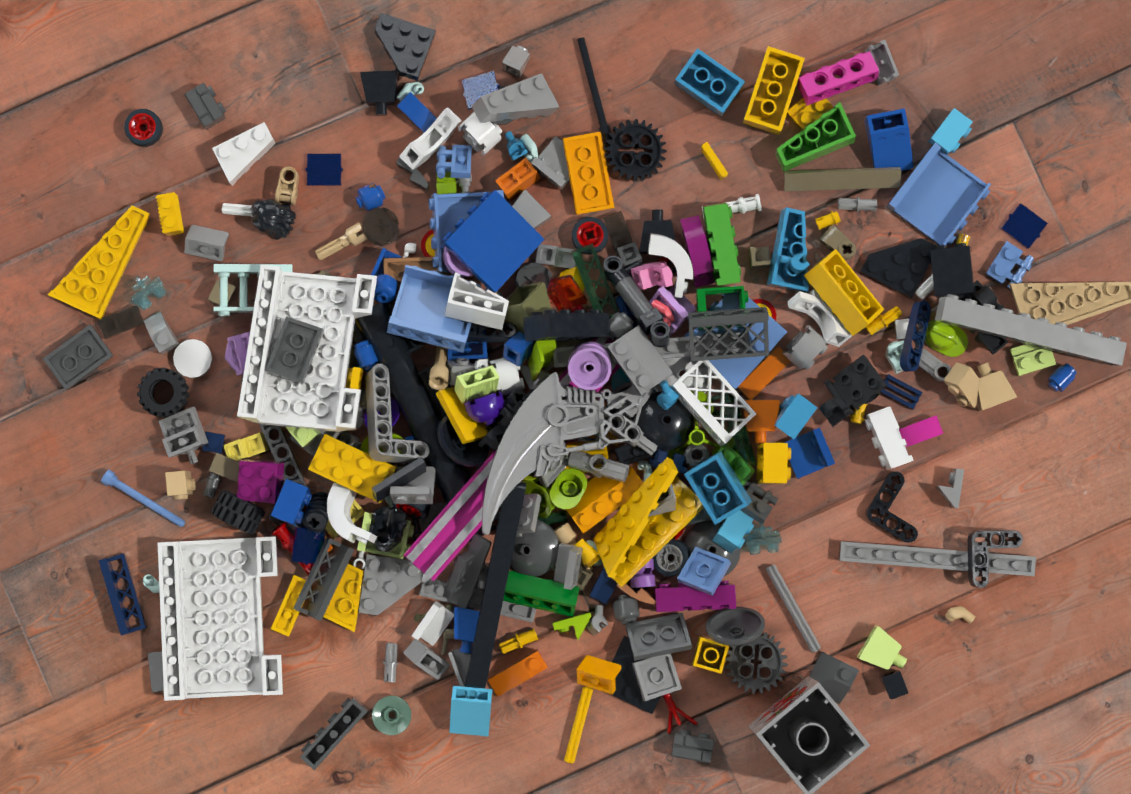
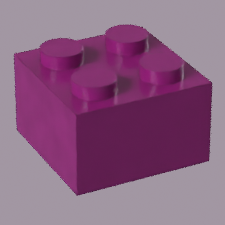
(260, 480)

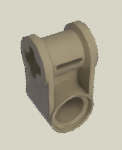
(835, 239)

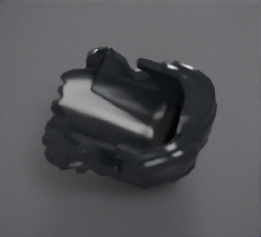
(273, 218)
(388, 527)

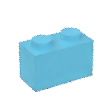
(951, 131)
(733, 530)

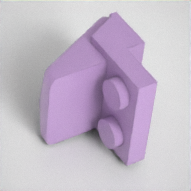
(678, 307)
(237, 351)

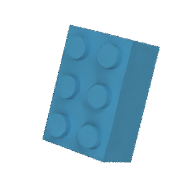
(709, 82)
(718, 487)

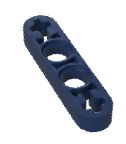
(911, 357)

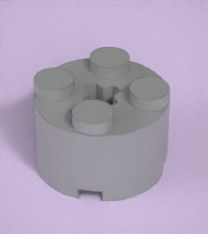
(805, 348)

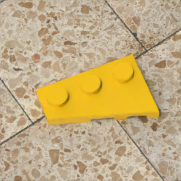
(346, 598)

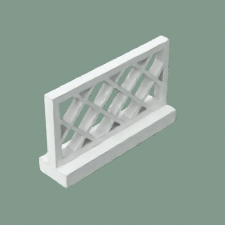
(704, 415)

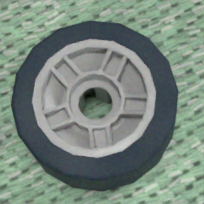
(681, 555)

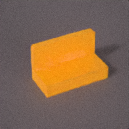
(598, 674)

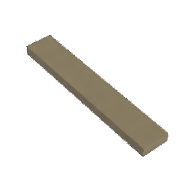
(842, 179)

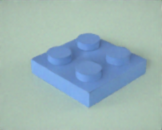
(704, 571)

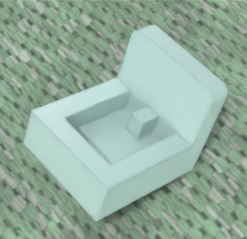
(893, 355)

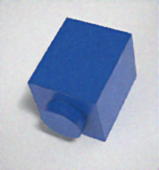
(517, 349)

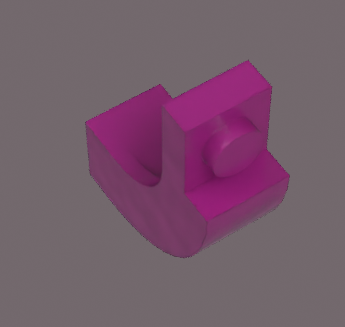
(698, 250)

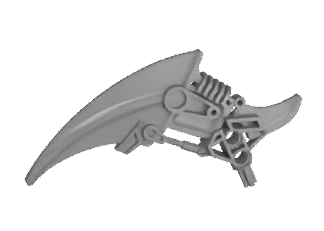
(545, 421)

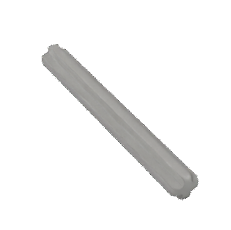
(793, 608)

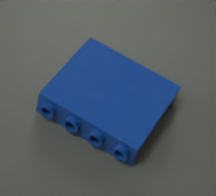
(492, 240)

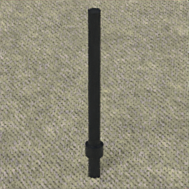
(604, 128)

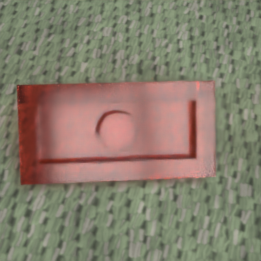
(565, 293)

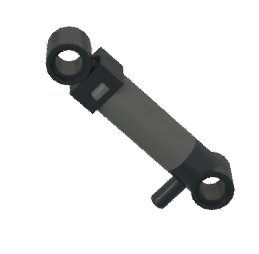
(649, 318)

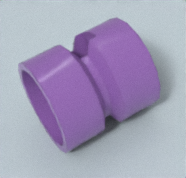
(644, 577)

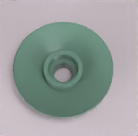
(381, 715)

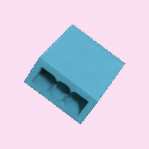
(470, 711)

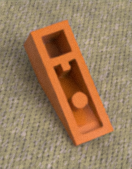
(518, 673)

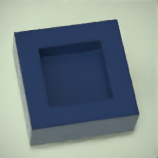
(215, 442)

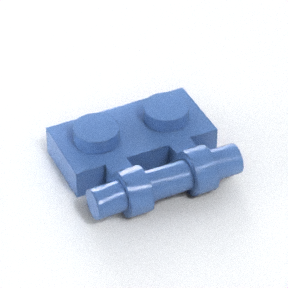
(461, 161)
(1005, 261)

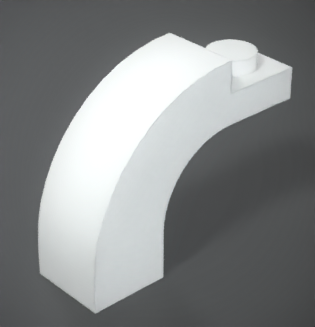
(430, 141)
(669, 248)
(814, 306)
(338, 511)

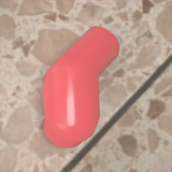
(664, 310)

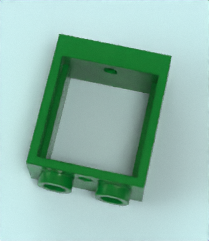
(701, 299)

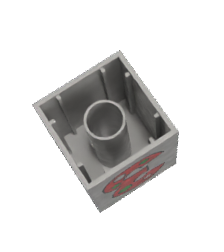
(809, 735)

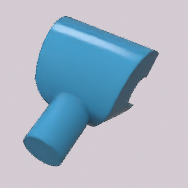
(514, 146)
(794, 263)
(667, 397)

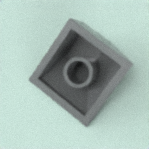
(833, 676)

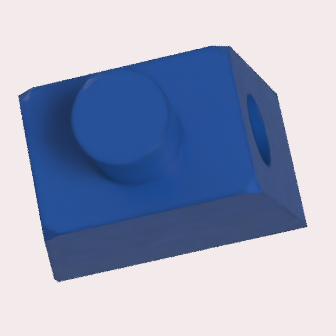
(465, 627)

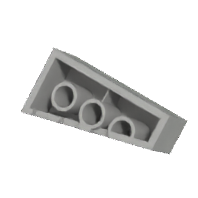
(523, 99)

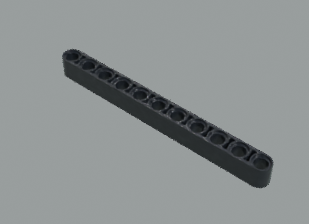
(495, 587)

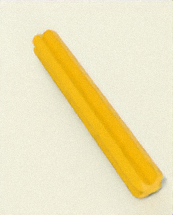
(578, 725)

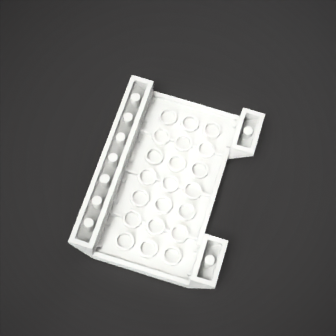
(322, 302)
(216, 618)

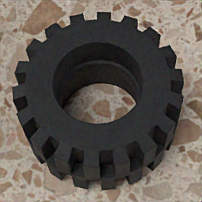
(147, 387)
(237, 512)

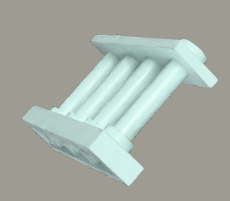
(243, 272)

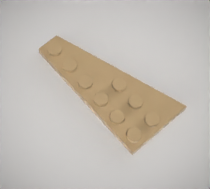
(1069, 301)

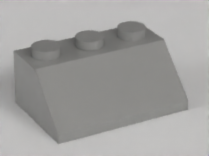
(639, 360)

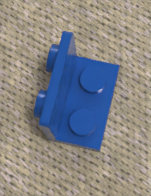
(809, 453)

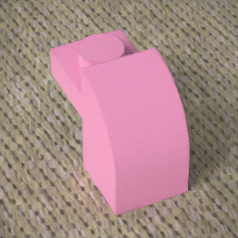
(652, 274)

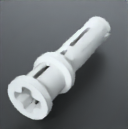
(745, 204)

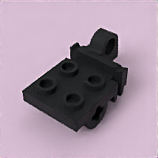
(985, 295)
(852, 388)
(497, 430)

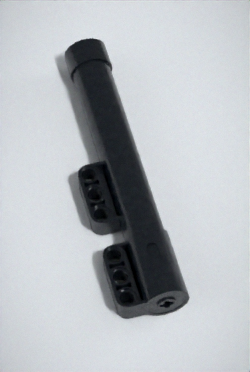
(414, 397)

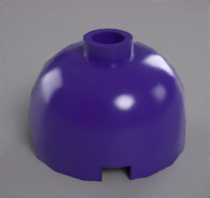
(486, 408)

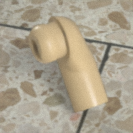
(959, 612)

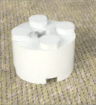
(480, 135)
(508, 376)

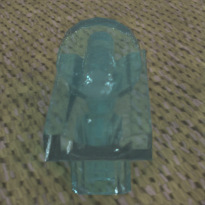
(141, 296)
(762, 536)

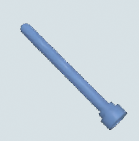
(110, 479)

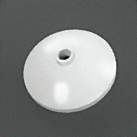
(684, 364)

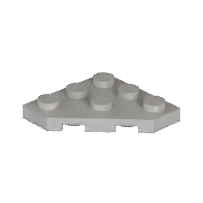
(386, 582)

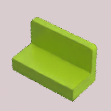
(541, 356)

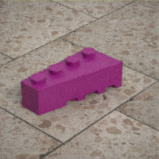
(689, 598)

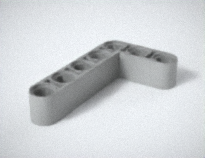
(384, 423)

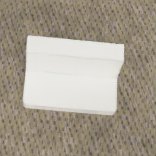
(433, 623)

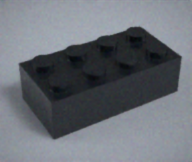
(566, 325)

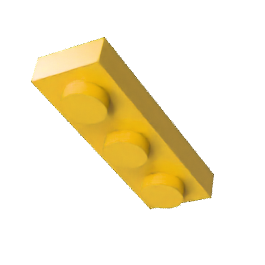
(287, 615)

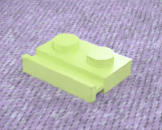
(1031, 358)

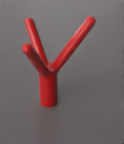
(673, 710)

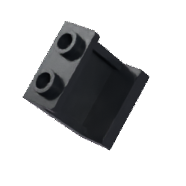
(952, 270)

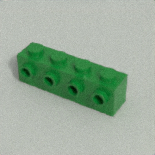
(540, 594)

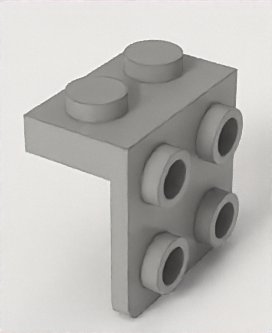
(417, 491)

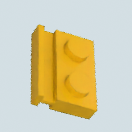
(807, 114)

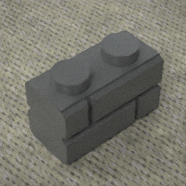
(205, 106)
(692, 746)

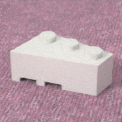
(243, 151)
(475, 305)
(887, 438)

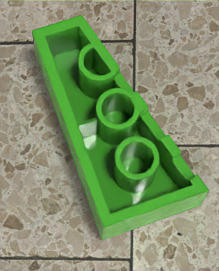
(819, 138)
(721, 243)

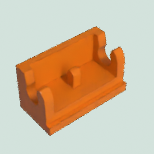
(517, 179)

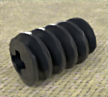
(316, 513)

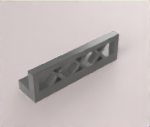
(327, 580)

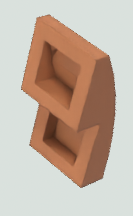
(640, 595)

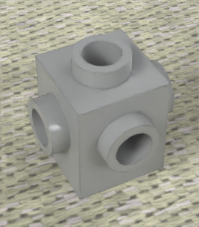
(458, 367)

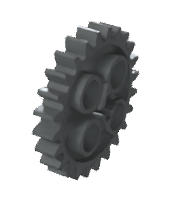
(774, 664)

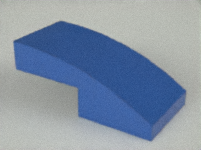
(416, 112)

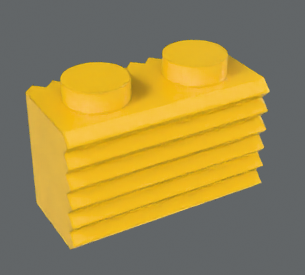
(170, 214)

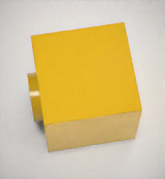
(709, 655)

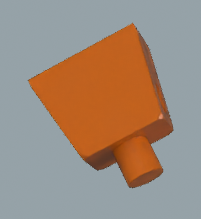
(764, 420)

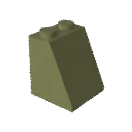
(524, 301)

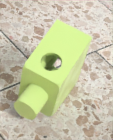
(881, 650)

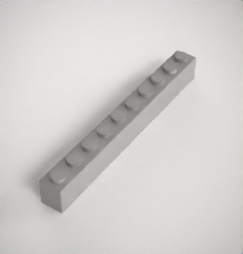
(1030, 331)

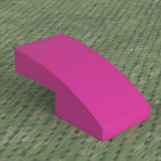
(921, 431)

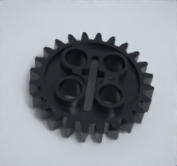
(635, 167)

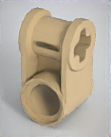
(287, 187)

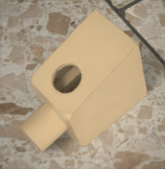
(992, 388)

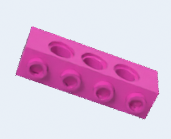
(832, 86)

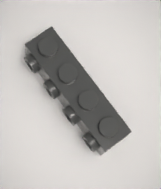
(330, 737)

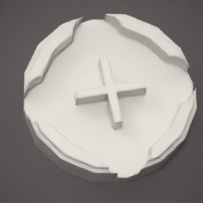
(192, 358)

